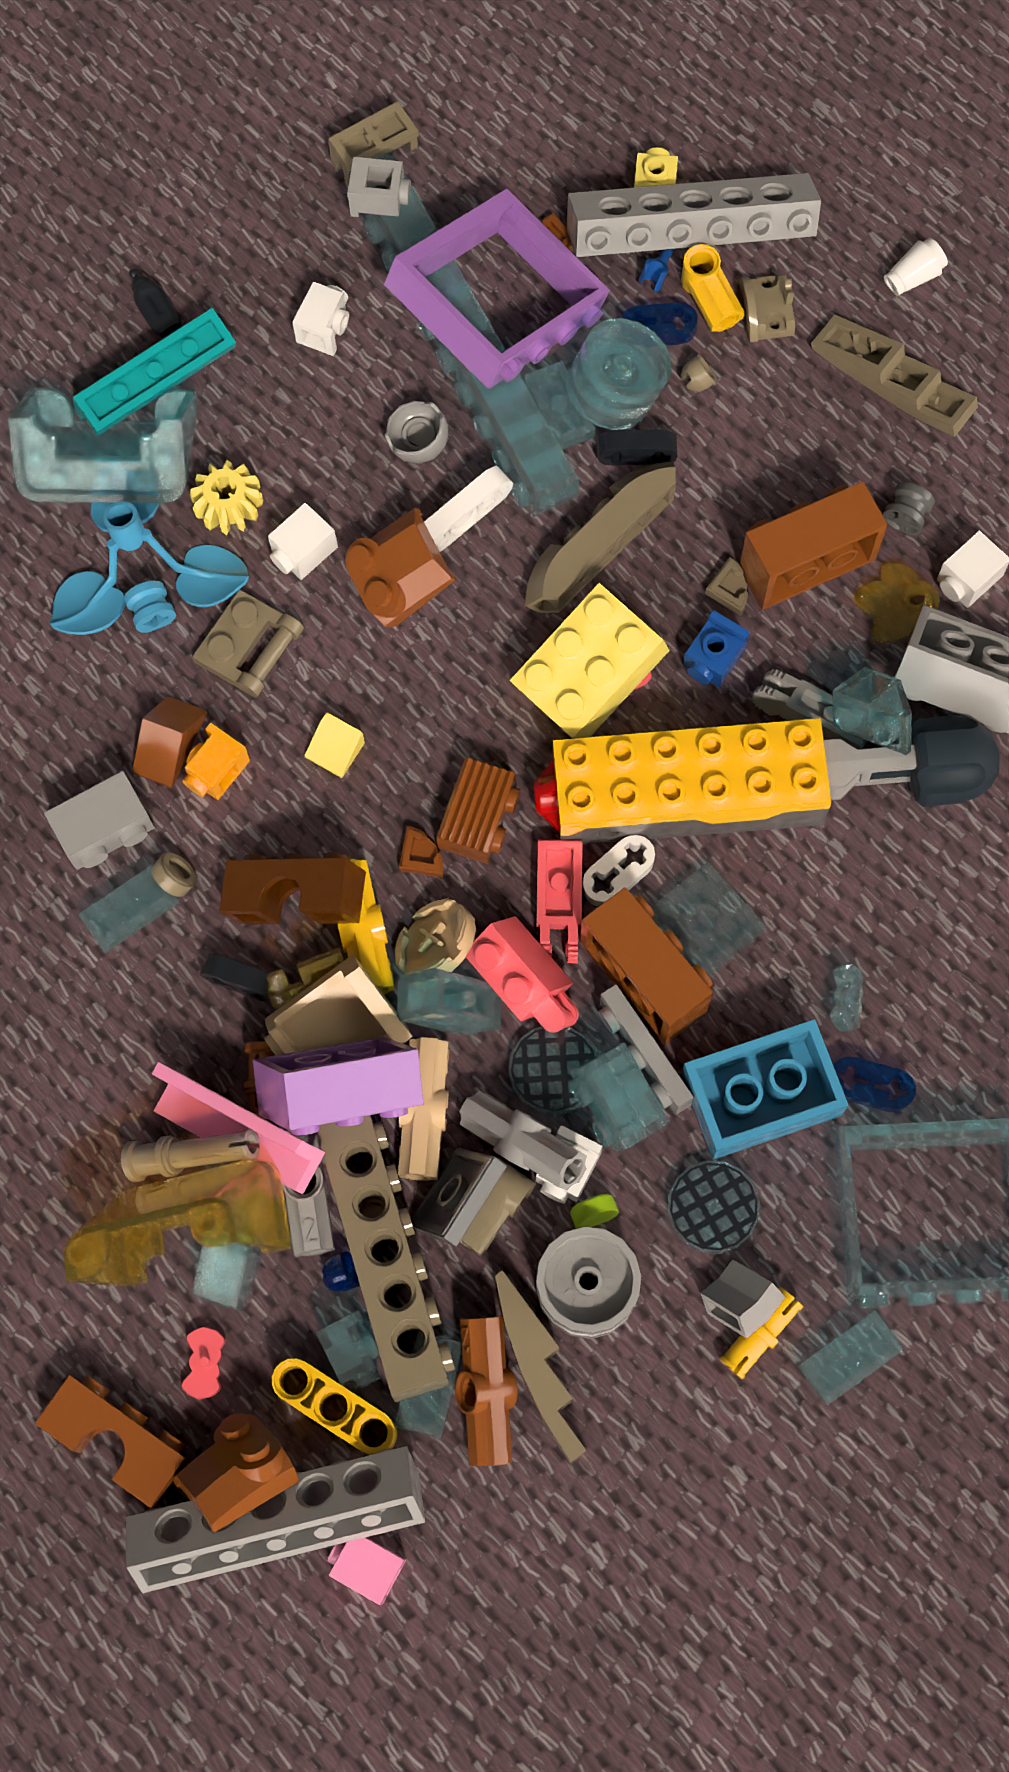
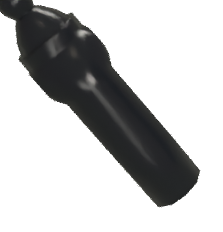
(154, 305)

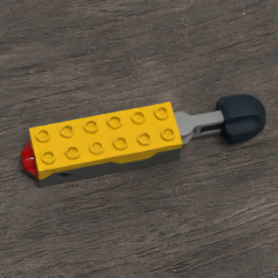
(747, 777)

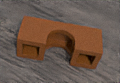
(150, 1459)

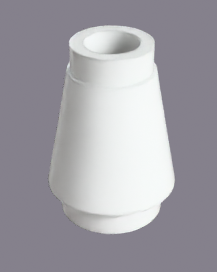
(916, 267)

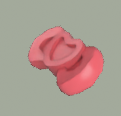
(206, 1349)

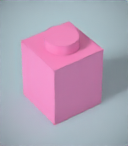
(366, 1568)

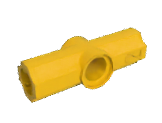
(368, 938)

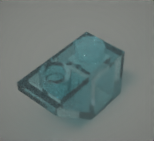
(874, 710)
(226, 1275)

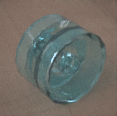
(618, 374)

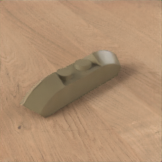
(589, 549)

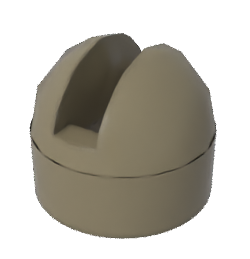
(699, 372)

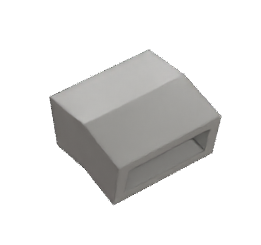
(741, 1299)

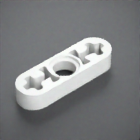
(468, 506)

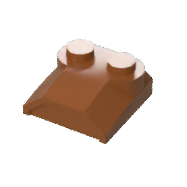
(398, 569)
(237, 1471)

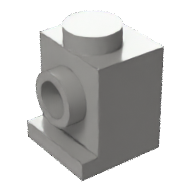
(377, 187)

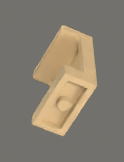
(335, 1011)

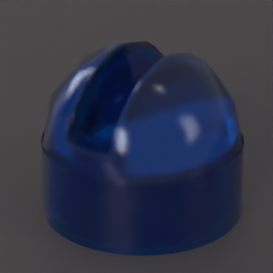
(340, 1273)

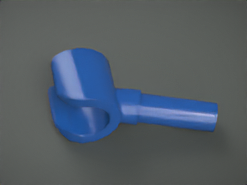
(656, 269)

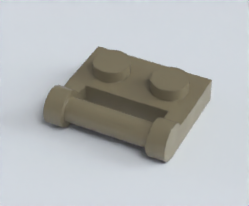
(237, 635)

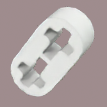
(611, 863)

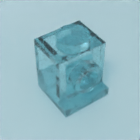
(350, 1351)

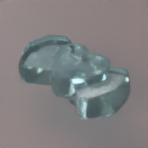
(847, 998)

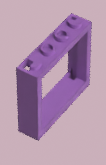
(537, 246)

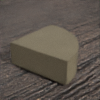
(729, 587)

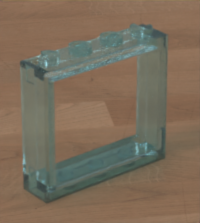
(909, 1136)

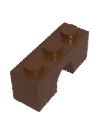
(259, 886)

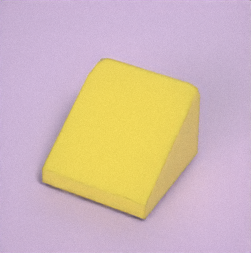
(335, 745)

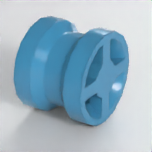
(149, 606)

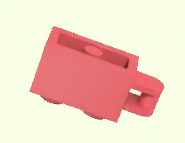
(523, 974)

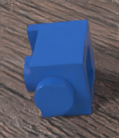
(724, 635)

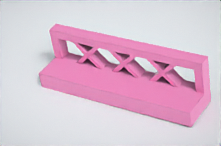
(211, 1114)

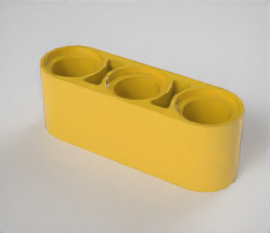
(312, 1399)

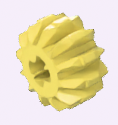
(242, 501)

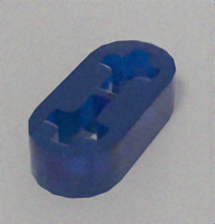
(660, 320)
(877, 1074)

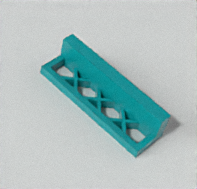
(153, 372)

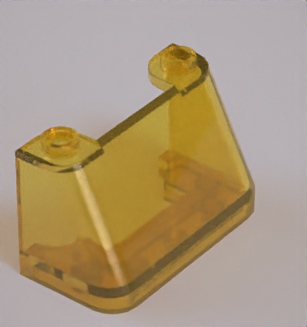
(221, 1204)

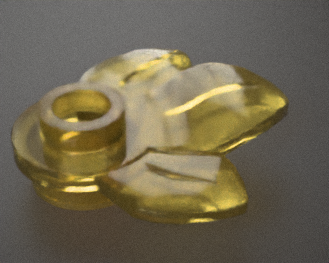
(891, 604)

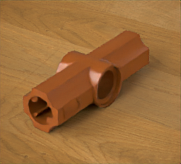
(486, 1391)

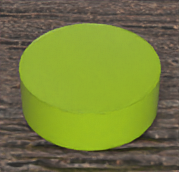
(594, 1211)

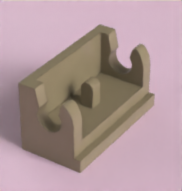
(373, 138)

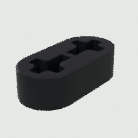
(637, 447)
(236, 977)

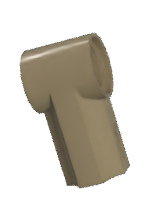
(497, 1208)

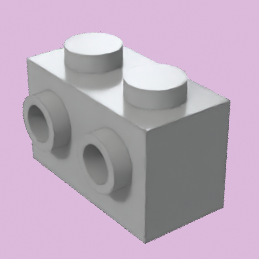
(99, 821)

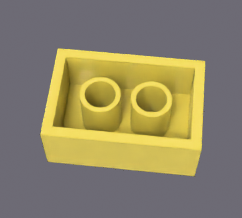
(590, 664)

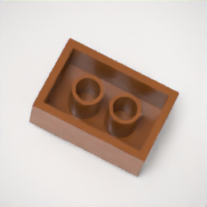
(812, 544)
(646, 964)

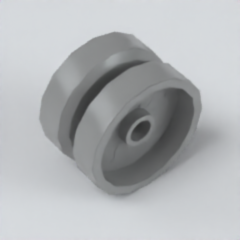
(584, 1311)

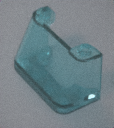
(128, 462)

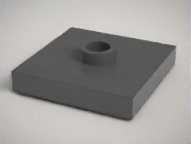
(457, 1195)

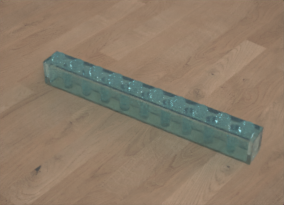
(507, 410)

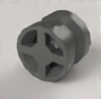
(908, 508)

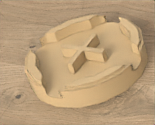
(437, 938)

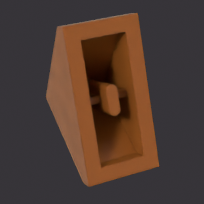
(166, 740)

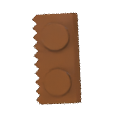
(478, 810)

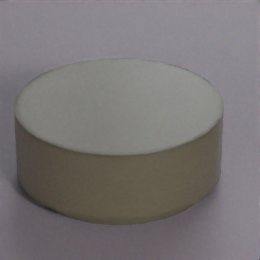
(173, 874)

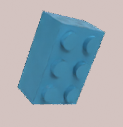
(764, 1089)

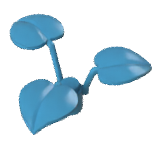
(92, 604)

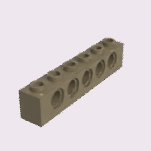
(405, 1373)

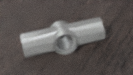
(523, 1140)
(310, 1213)

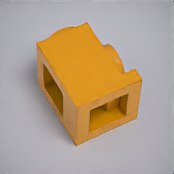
(215, 763)

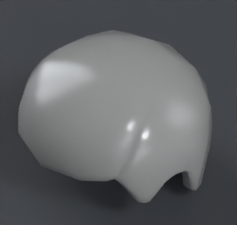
(420, 424)

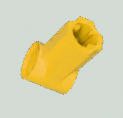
(711, 289)

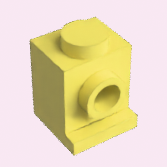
(655, 168)

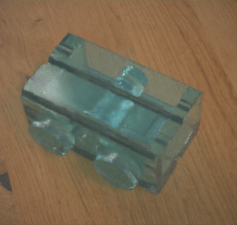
(448, 1002)
(618, 1098)

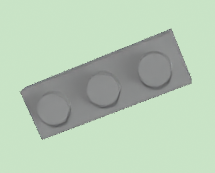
(621, 1017)

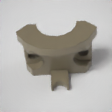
(768, 306)

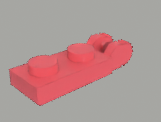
(560, 892)

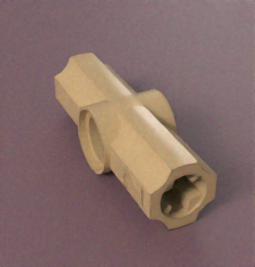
(424, 1123)

